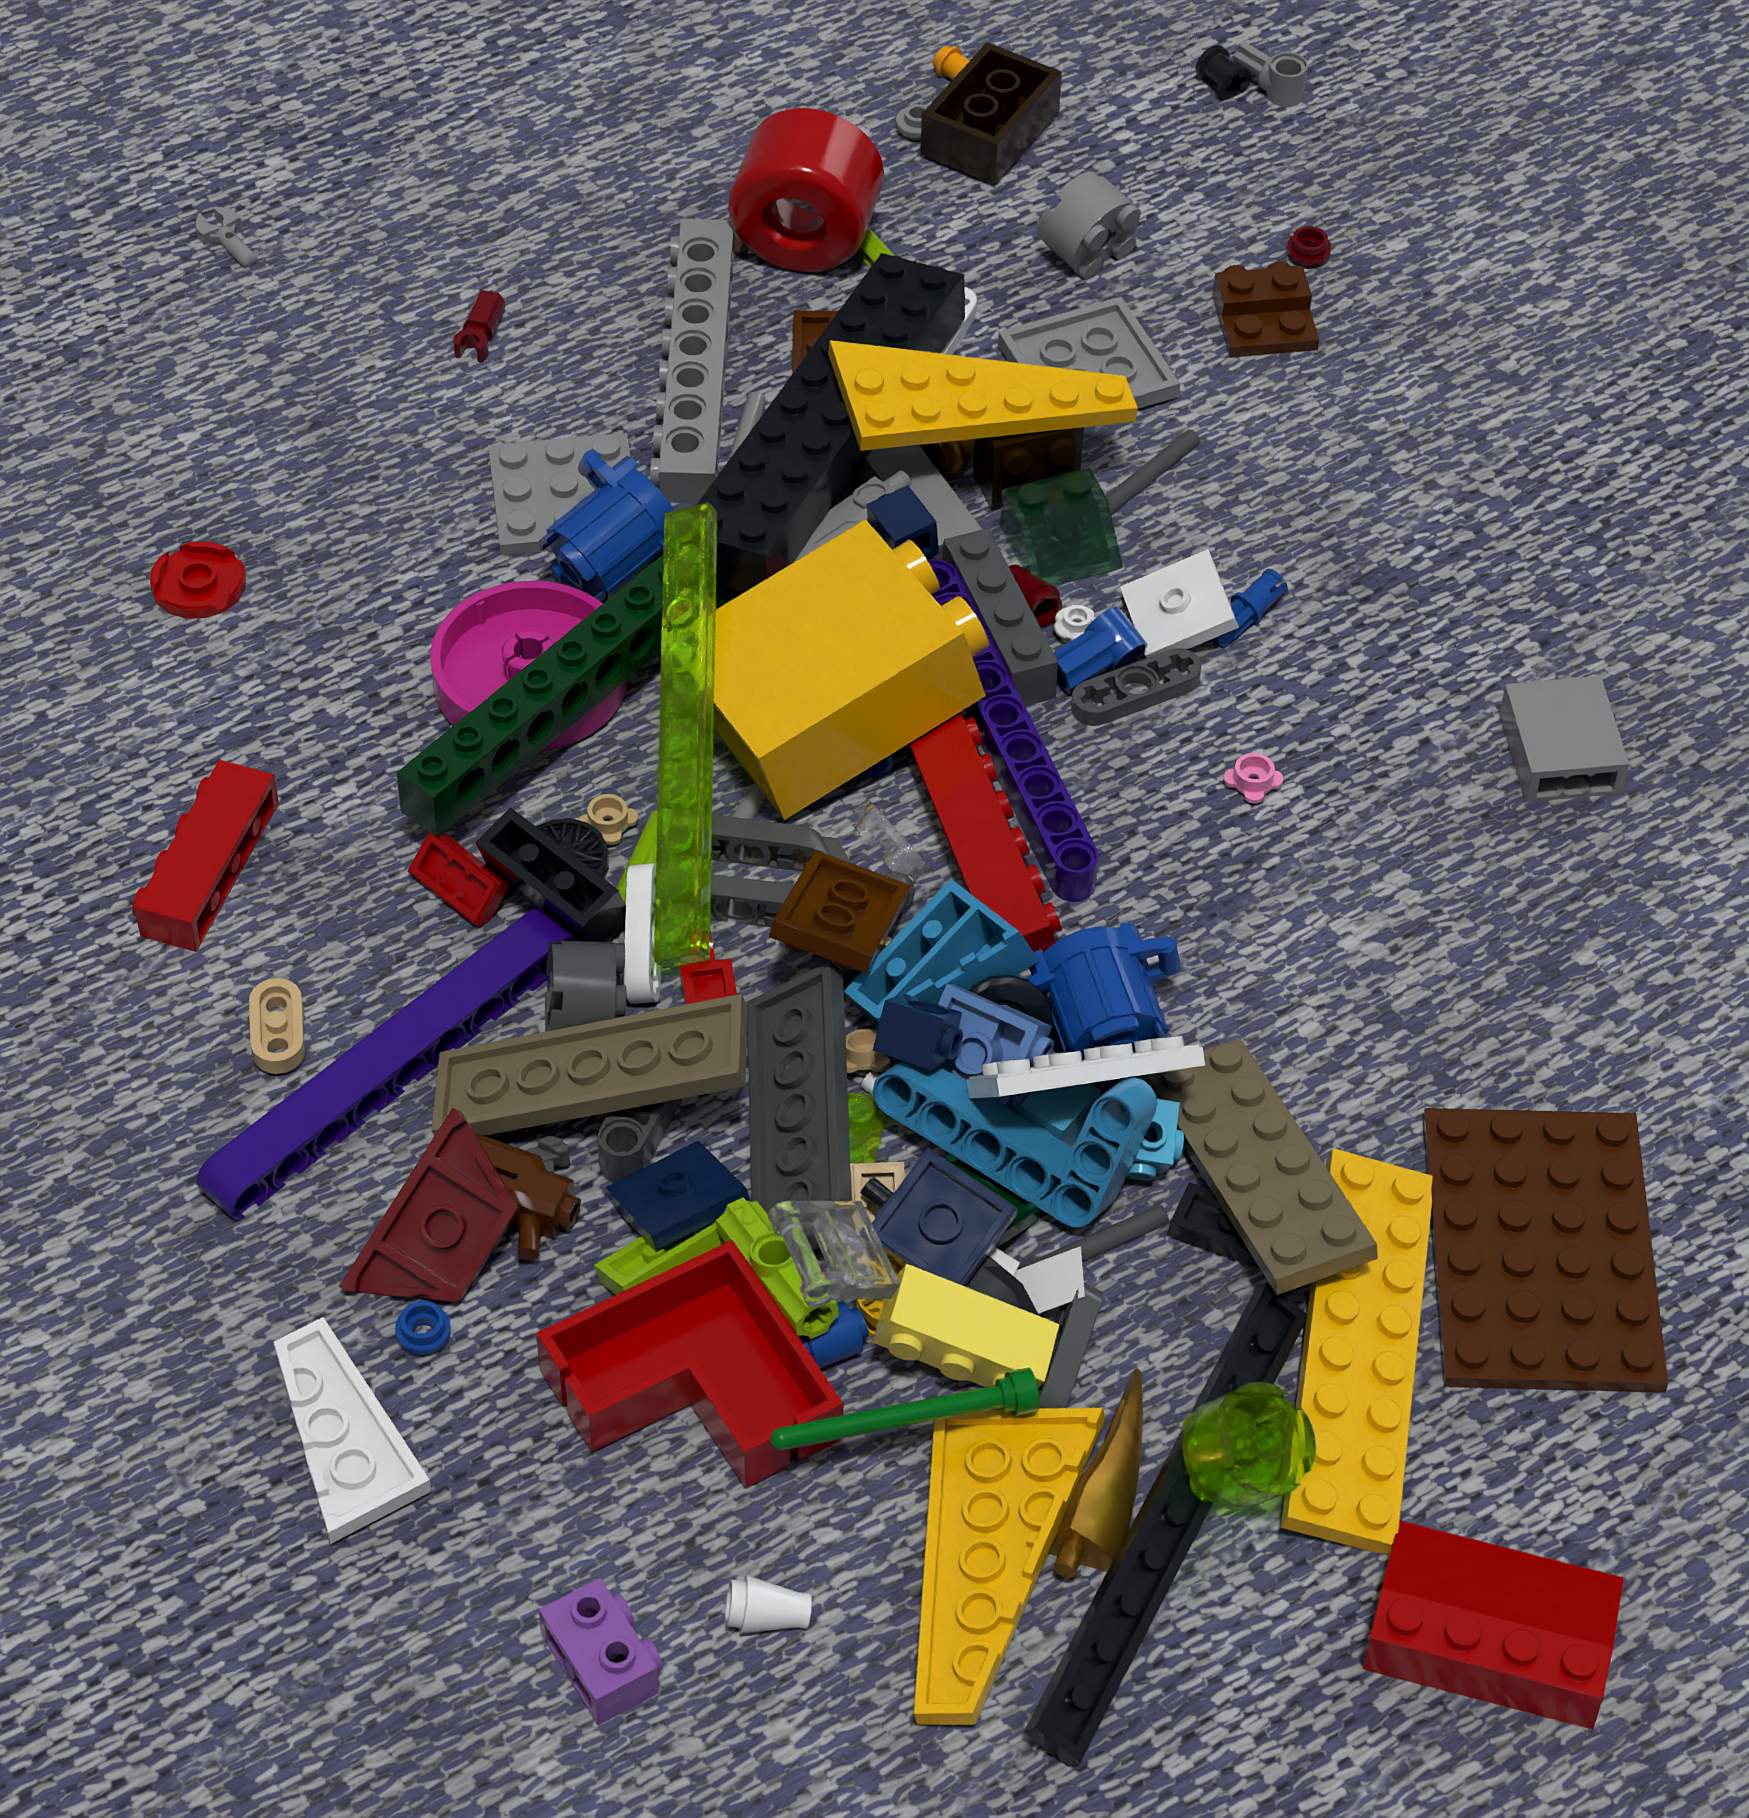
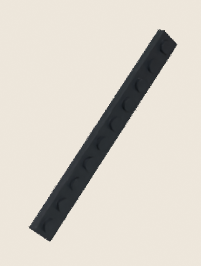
(1153, 1548)

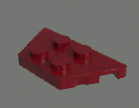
(438, 1223)

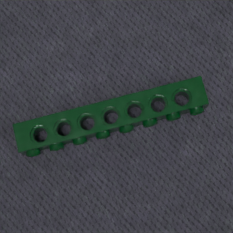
(535, 706)

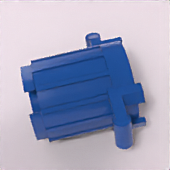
(610, 531)
(1104, 987)

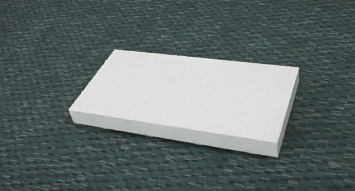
(1099, 1065)

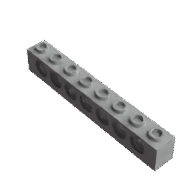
(696, 360)

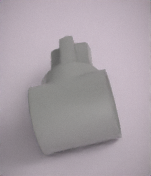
(1280, 76)

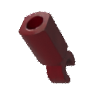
(480, 324)

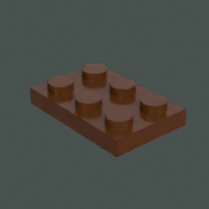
(839, 912)

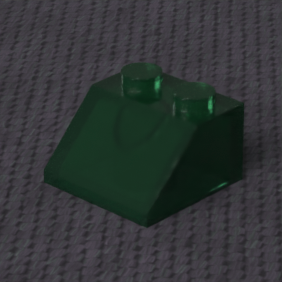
(1061, 527)

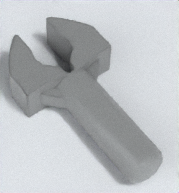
(226, 235)

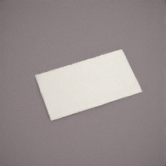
(1053, 1280)

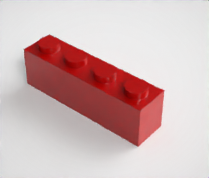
(205, 855)

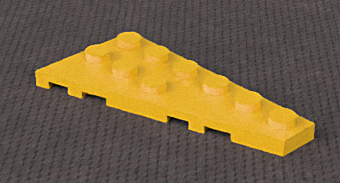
(990, 1525)

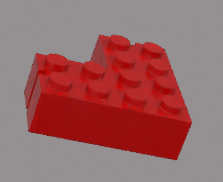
(696, 1339)

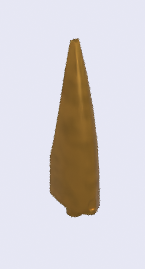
(1105, 1493)

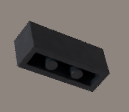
(552, 878)

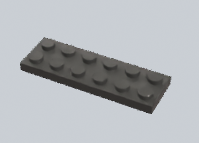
(799, 1092)

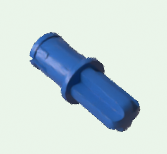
(1252, 603)

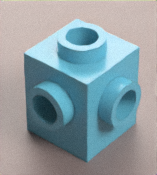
(1160, 1145)

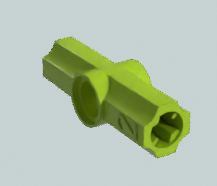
(769, 1258)

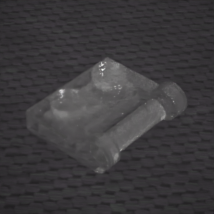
(848, 1245)

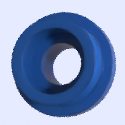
(421, 1314)

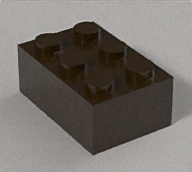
(990, 113)

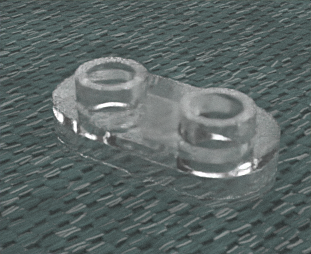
(877, 828)

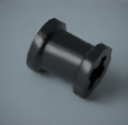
(1222, 72)

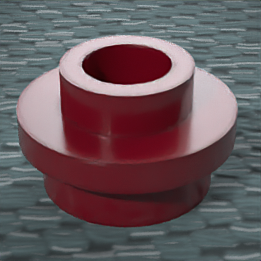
(1309, 246)

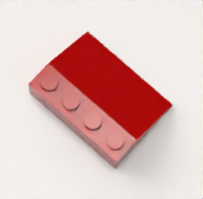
(1495, 1624)

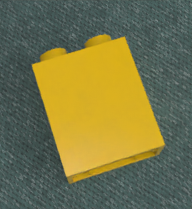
(839, 665)

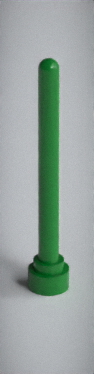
(1013, 1393)

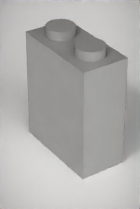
(1563, 738)

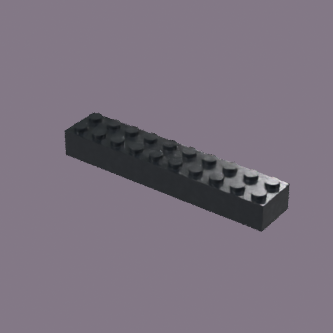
(804, 442)

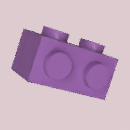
(600, 1650)

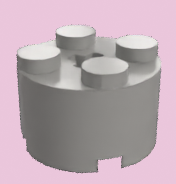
(1090, 224)

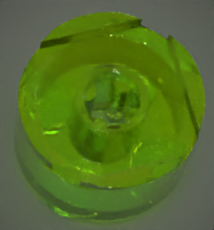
(1247, 1447)

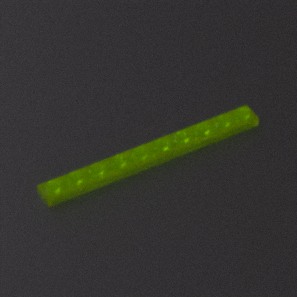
(686, 737)

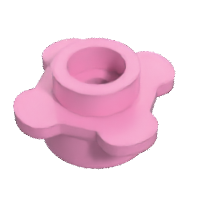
(1256, 766)

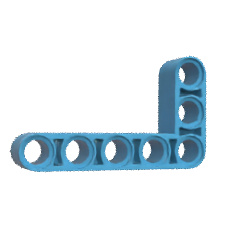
(1023, 1142)

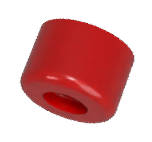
(818, 162)

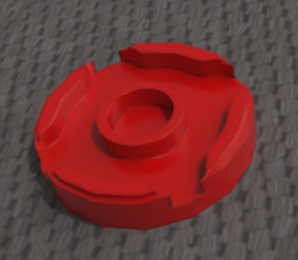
(200, 592)

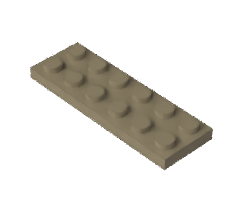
(595, 1067)
(1264, 1169)

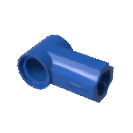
(1105, 644)

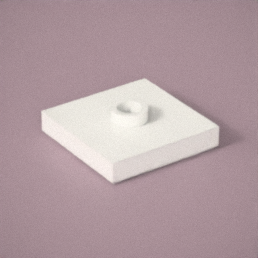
(1180, 605)

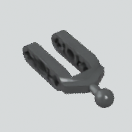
(793, 851)

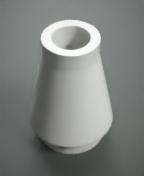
(764, 1606)

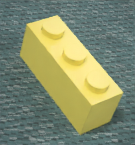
(962, 1330)

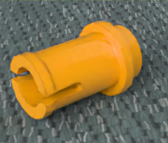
(949, 61)

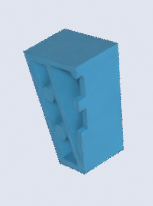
(945, 943)

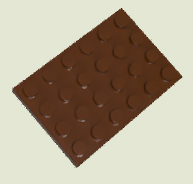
(1543, 1251)

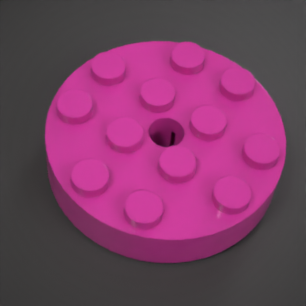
(500, 634)

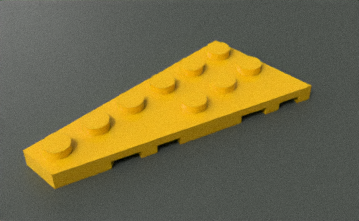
(935, 397)

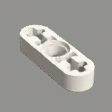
(641, 973)

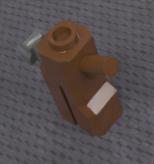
(542, 1196)

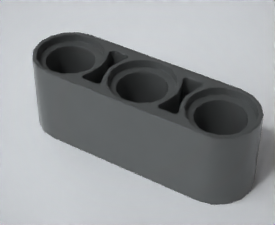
(635, 1134)

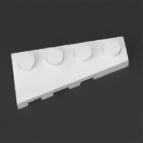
(347, 1438)

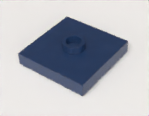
(676, 1195)
(942, 1220)

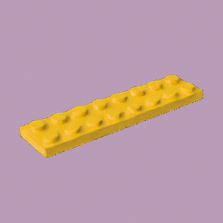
(1363, 1362)

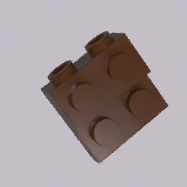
(1265, 310)

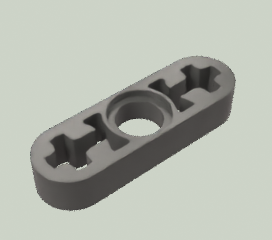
(1148, 672)
(1072, 1338)

